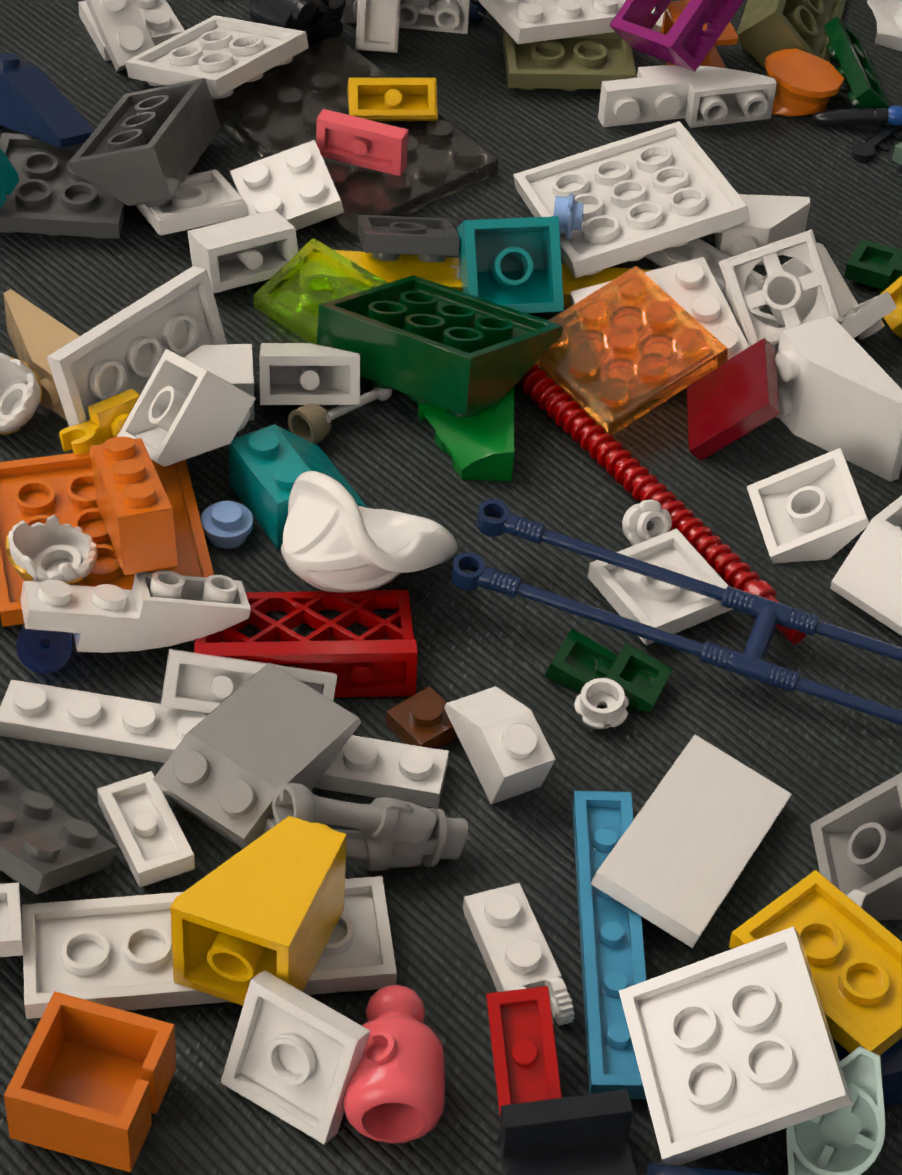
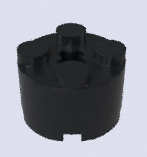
(316, 17)

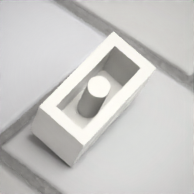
(243, 249)

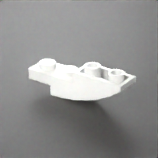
(700, 97)
(154, 614)

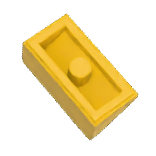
(393, 99)

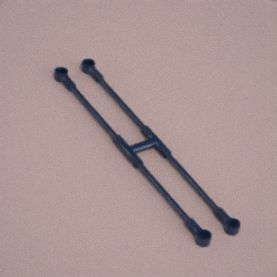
(748, 664)

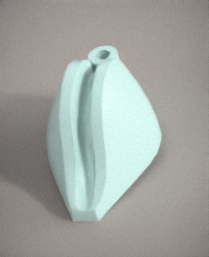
(846, 1138)

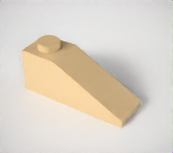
(35, 338)

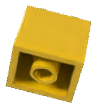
(261, 912)

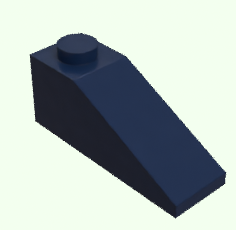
(36, 106)

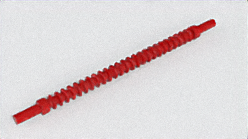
(644, 486)

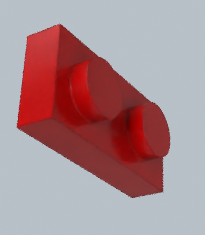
(524, 1045)

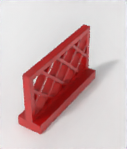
(362, 663)

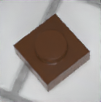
(421, 720)

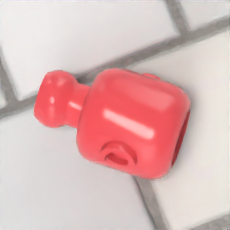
(401, 1076)

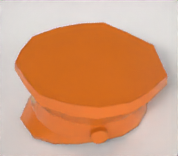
(802, 82)

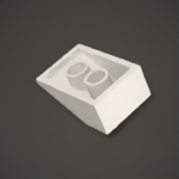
(839, 396)

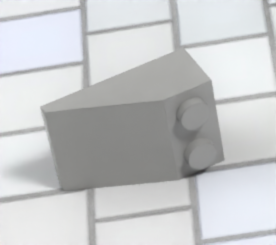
(248, 747)

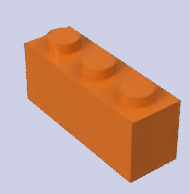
(133, 505)

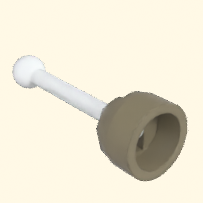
(315, 422)

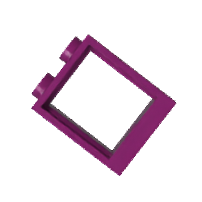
(686, 41)

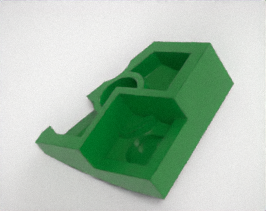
(478, 444)

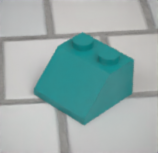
(513, 262)
(266, 467)

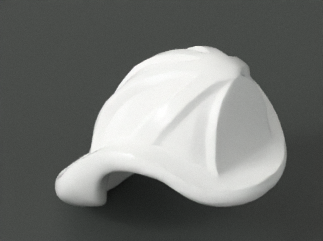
(352, 546)

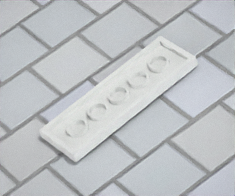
(122, 951)

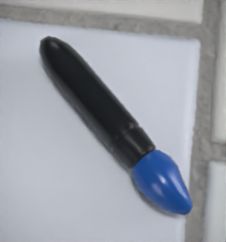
(858, 116)

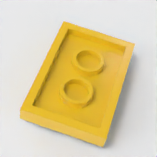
(850, 958)

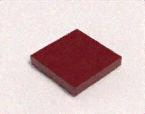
(732, 400)

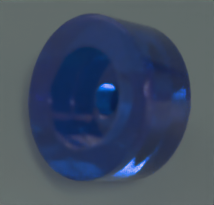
(43, 656)

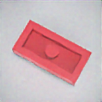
(362, 142)

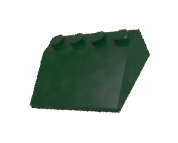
(436, 342)

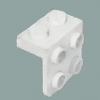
(858, 319)

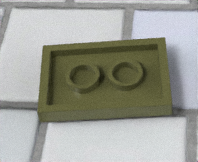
(568, 62)

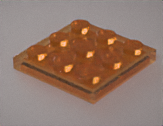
(629, 350)

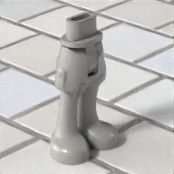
(389, 831)

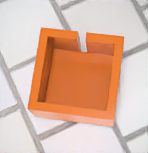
(91, 1081)

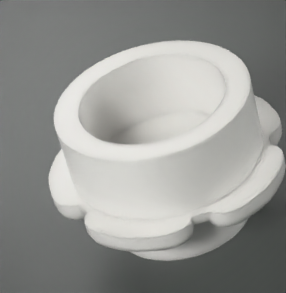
(636, 521)
(602, 693)

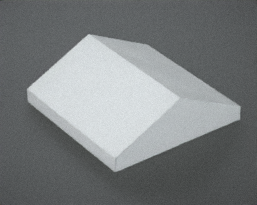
(809, 509)

